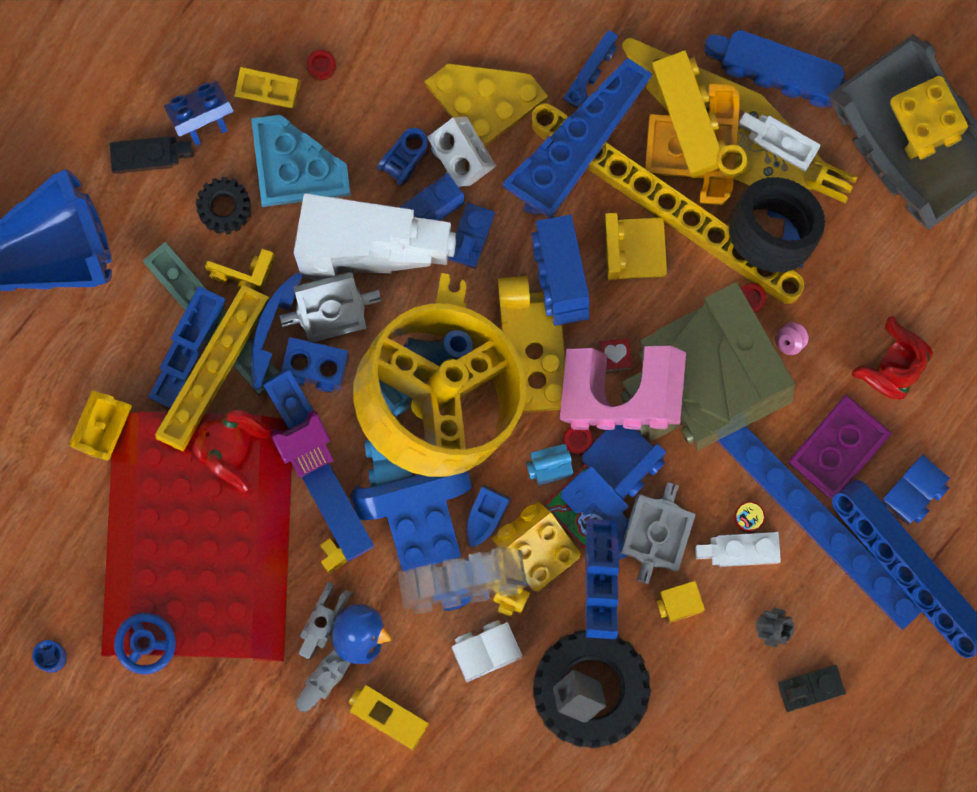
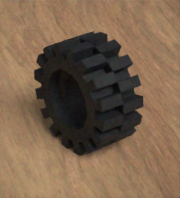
(220, 188)

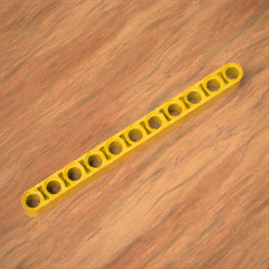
(673, 216)

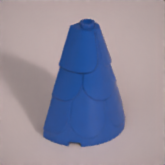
(54, 239)

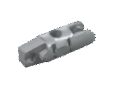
(311, 632)
(321, 681)

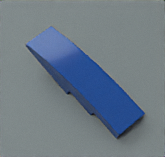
(188, 345)
(338, 512)
(601, 579)

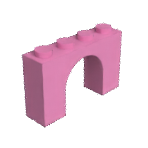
(654, 404)

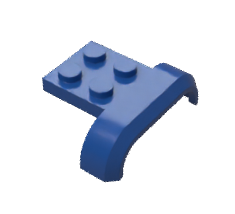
(416, 515)

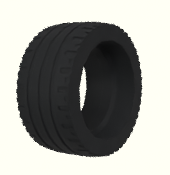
(790, 201)

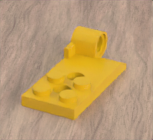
(527, 324)

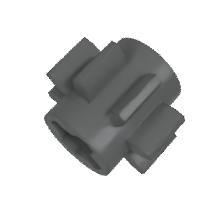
(775, 627)

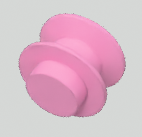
(791, 338)

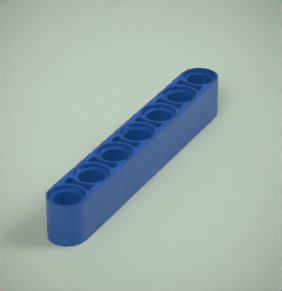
(909, 566)

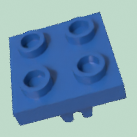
(198, 109)

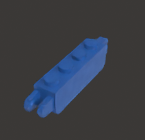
(776, 66)

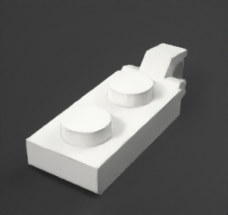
(780, 140)
(741, 549)

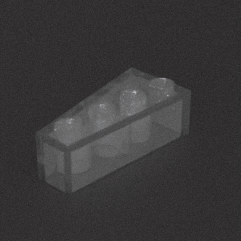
(462, 579)

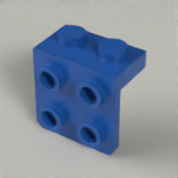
(624, 459)

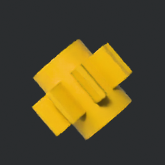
(513, 602)

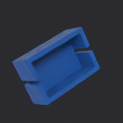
(560, 270)

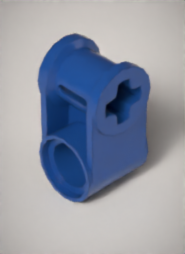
(403, 157)

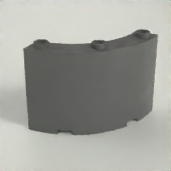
(929, 185)

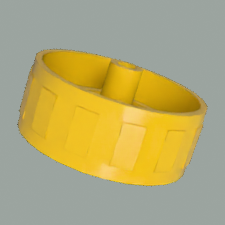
(491, 357)

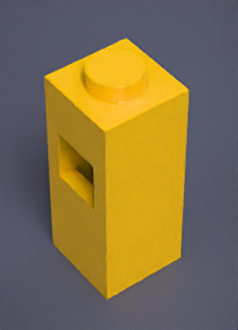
(387, 717)

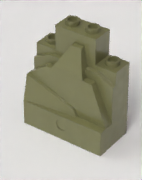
(729, 369)

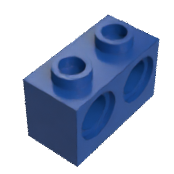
(317, 357)

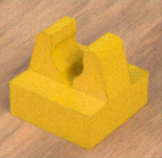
(335, 556)

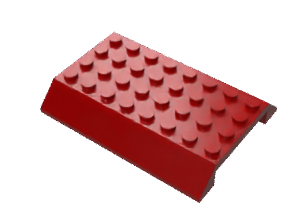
(197, 546)

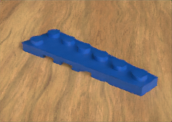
(563, 158)

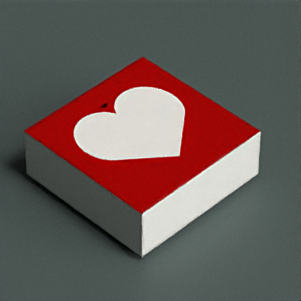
(617, 353)

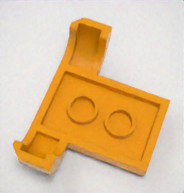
(666, 156)

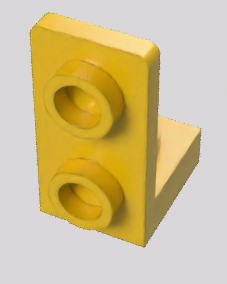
(260, 267)

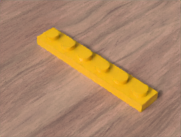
(212, 368)

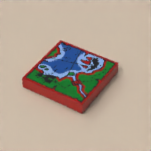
(573, 523)

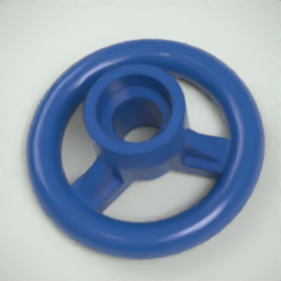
(136, 622)

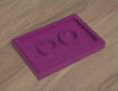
(839, 447)

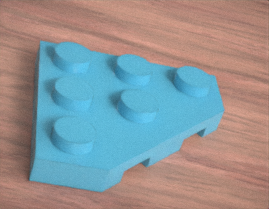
(294, 164)

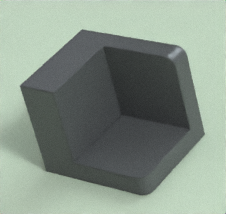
(579, 696)

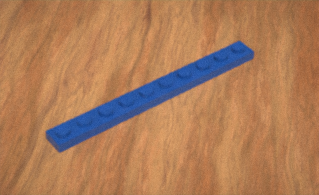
(820, 525)

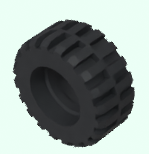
(633, 694)

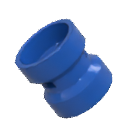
(45, 652)

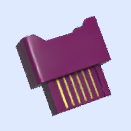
(304, 445)

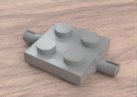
(330, 307)
(657, 533)

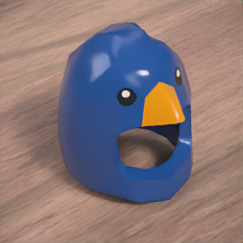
(357, 632)

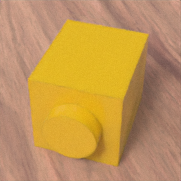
(680, 602)

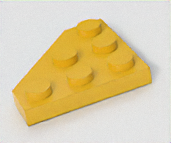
(487, 97)

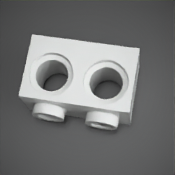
(466, 147)

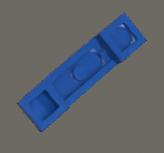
(259, 358)

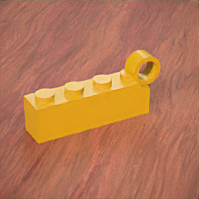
(690, 118)

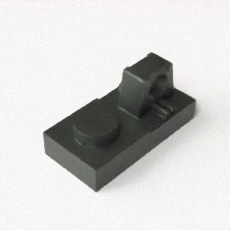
(811, 688)

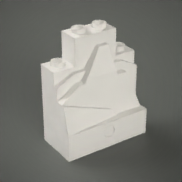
(366, 238)

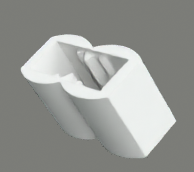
(486, 651)

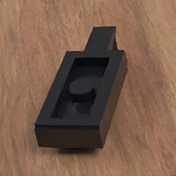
(148, 154)

